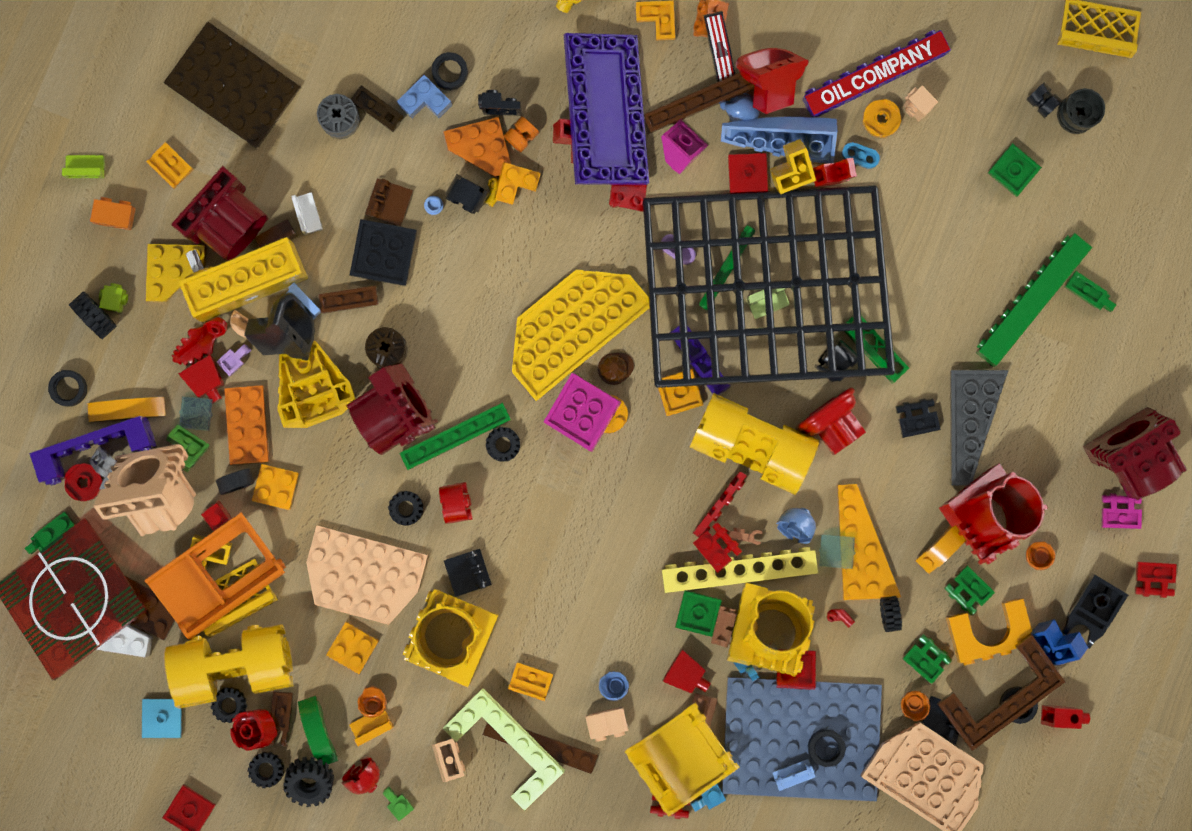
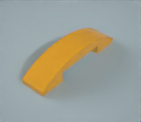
(126, 409)

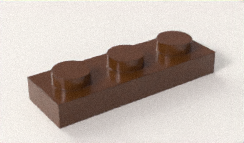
(348, 299)

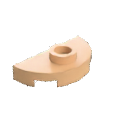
(238, 323)

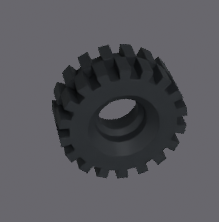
(92, 315)
(308, 792)

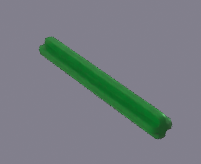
(727, 266)

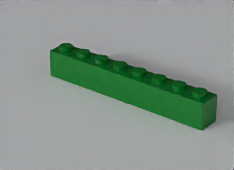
(1033, 300)

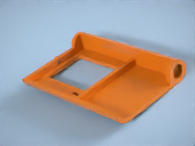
(193, 594)

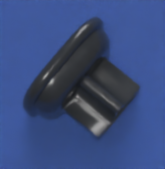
(285, 331)

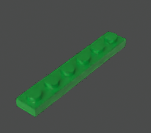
(455, 436)

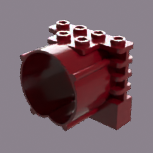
(221, 216)
(391, 410)
(1140, 453)

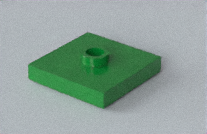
(1014, 170)
(698, 613)

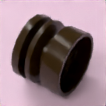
(396, 352)

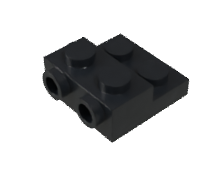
(493, 104)

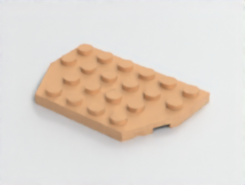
(362, 575)
(927, 776)

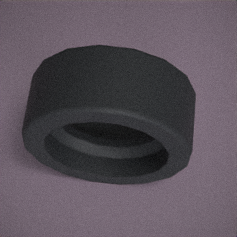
(435, 71)
(52, 388)
(235, 481)
(1021, 719)
(829, 762)

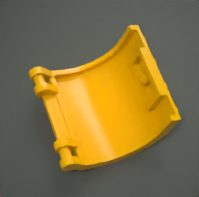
(681, 760)

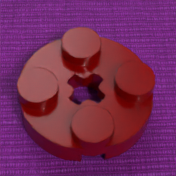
(73, 482)

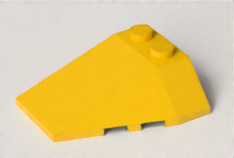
(311, 389)

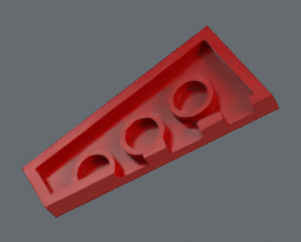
(725, 499)

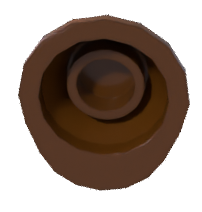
(615, 368)

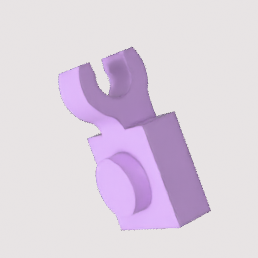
(232, 360)

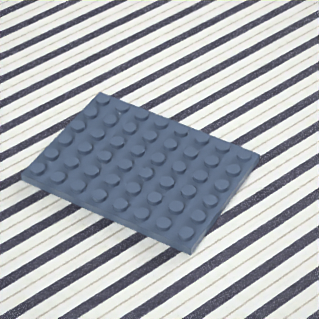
(772, 730)

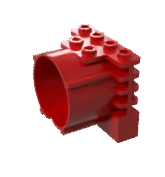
(974, 516)

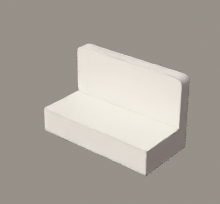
(307, 213)

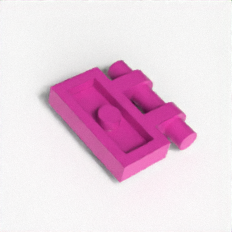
(1121, 518)

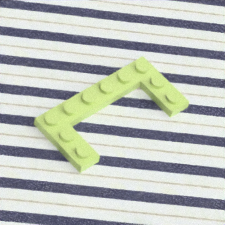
(546, 767)

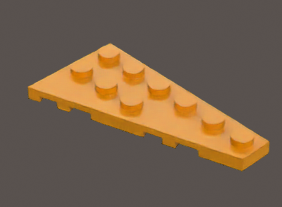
(870, 572)

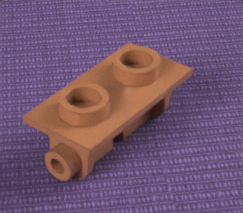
(723, 626)

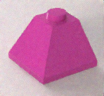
(681, 146)

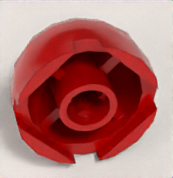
(362, 777)

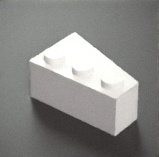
(129, 642)

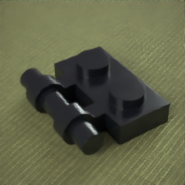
(918, 424)

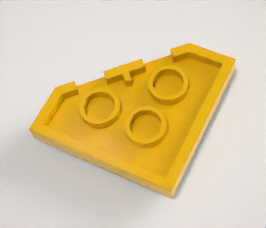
(166, 267)

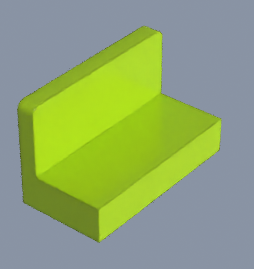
(84, 166)

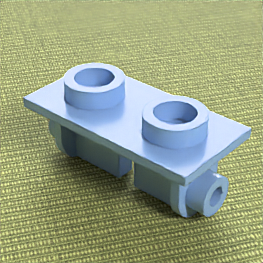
(793, 774)

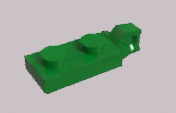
(1089, 292)
(50, 533)

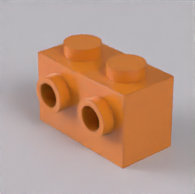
(113, 214)

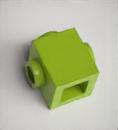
(113, 298)

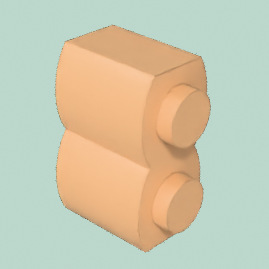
(607, 723)

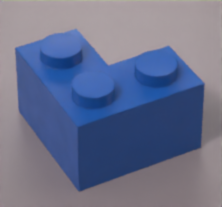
(1057, 647)

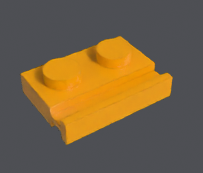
(169, 165)
(530, 681)

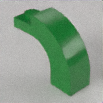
(316, 731)

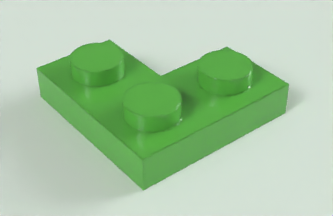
(192, 444)

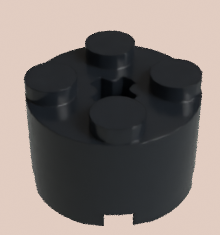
(466, 193)
(844, 356)

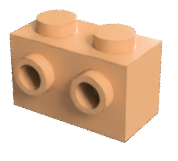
(919, 103)
(448, 760)

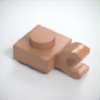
(739, 534)

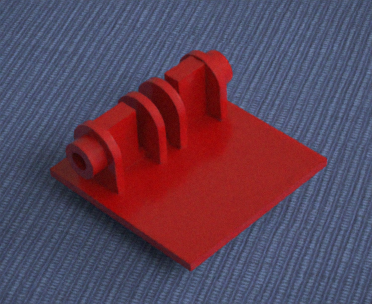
(627, 196)

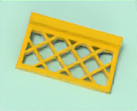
(1099, 43)
(244, 610)

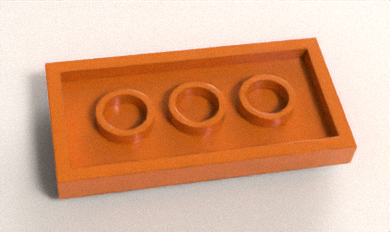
(246, 425)

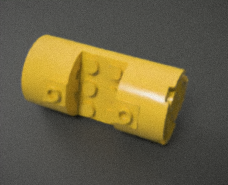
(776, 453)
(194, 669)

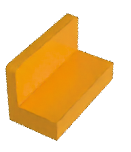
(369, 728)

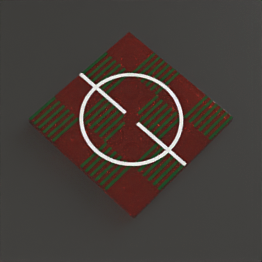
(70, 599)

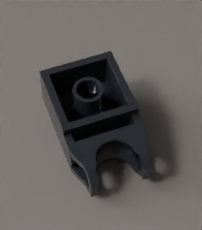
(1095, 616)

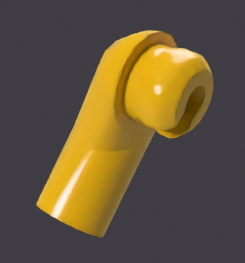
(492, 183)

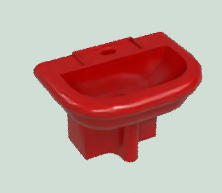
(774, 76)
(834, 422)

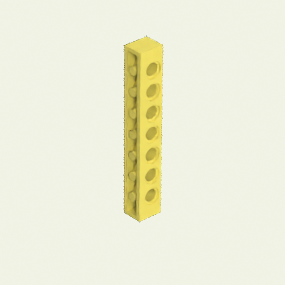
(807, 567)

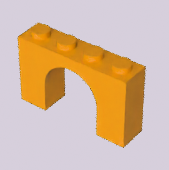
(969, 649)

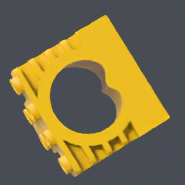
(747, 648)
(464, 666)

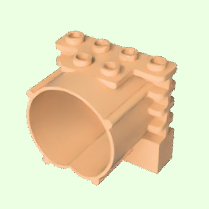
(148, 490)

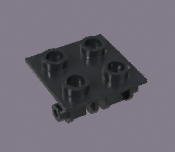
(467, 572)
(939, 723)

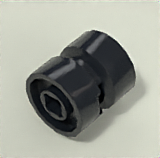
(1044, 100)

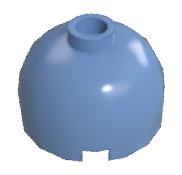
(797, 524)

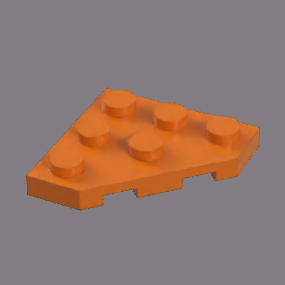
(480, 145)

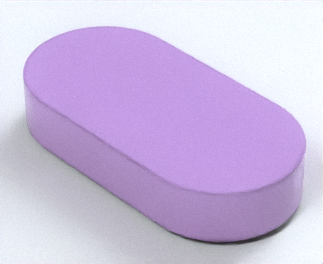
(688, 253)

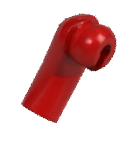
(840, 615)

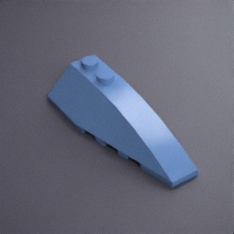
(773, 132)

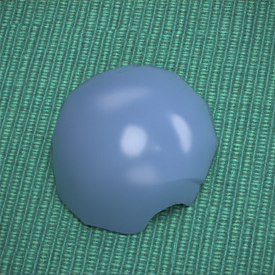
(613, 686)

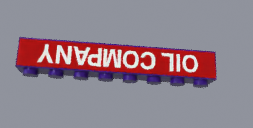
(876, 74)

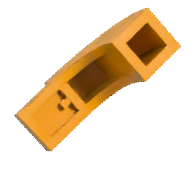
(941, 550)

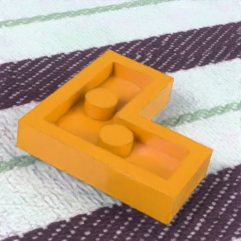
(661, 13)
(512, 178)

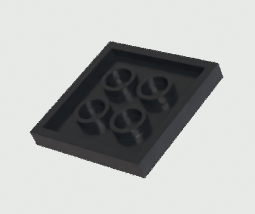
(383, 252)

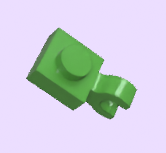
(399, 805)

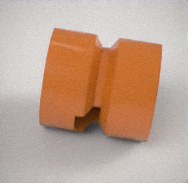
(521, 134)

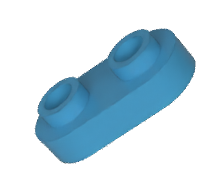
(861, 153)

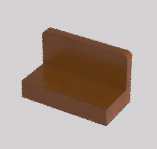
(276, 233)

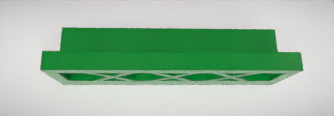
(872, 354)

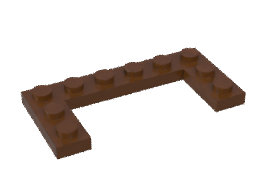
(978, 732)

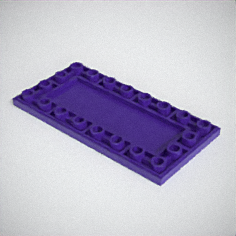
(606, 109)

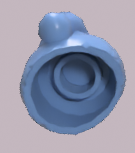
(740, 108)

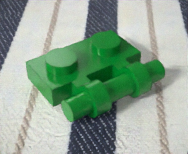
(974, 586)
(923, 663)

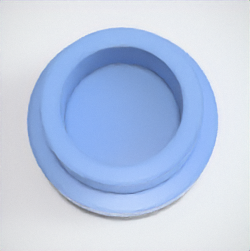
(433, 205)

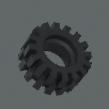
(491, 441)
(394, 508)
(891, 614)
(228, 693)
(261, 781)

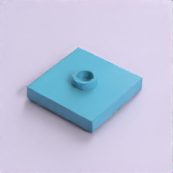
(161, 719)

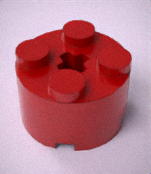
(455, 503)
(253, 729)

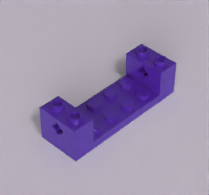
(48, 462)

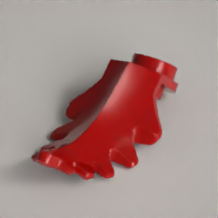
(200, 341)

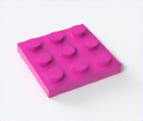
(582, 412)

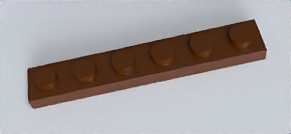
(697, 102)
(558, 750)

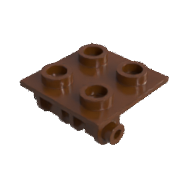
(388, 202)

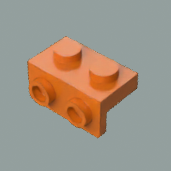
(707, 7)

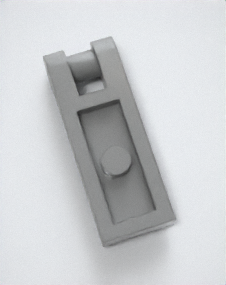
(102, 461)

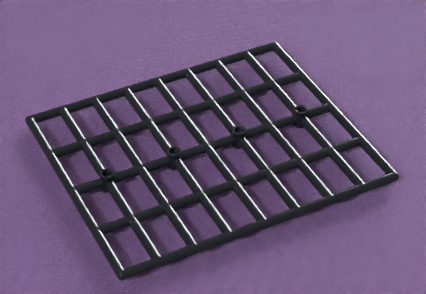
(767, 285)

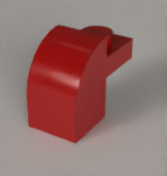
(834, 172)

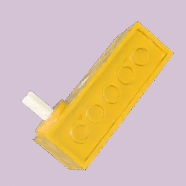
(240, 280)

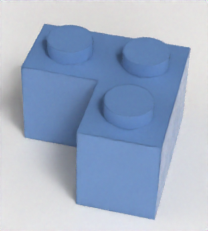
(424, 94)

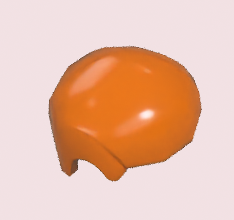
(1040, 555)
(372, 702)
(915, 705)

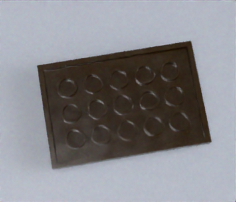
(232, 85)

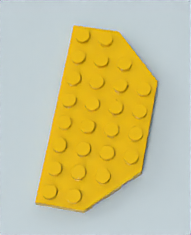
(572, 326)

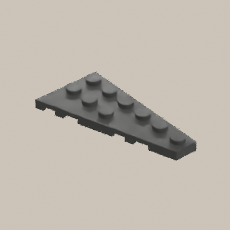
(972, 409)

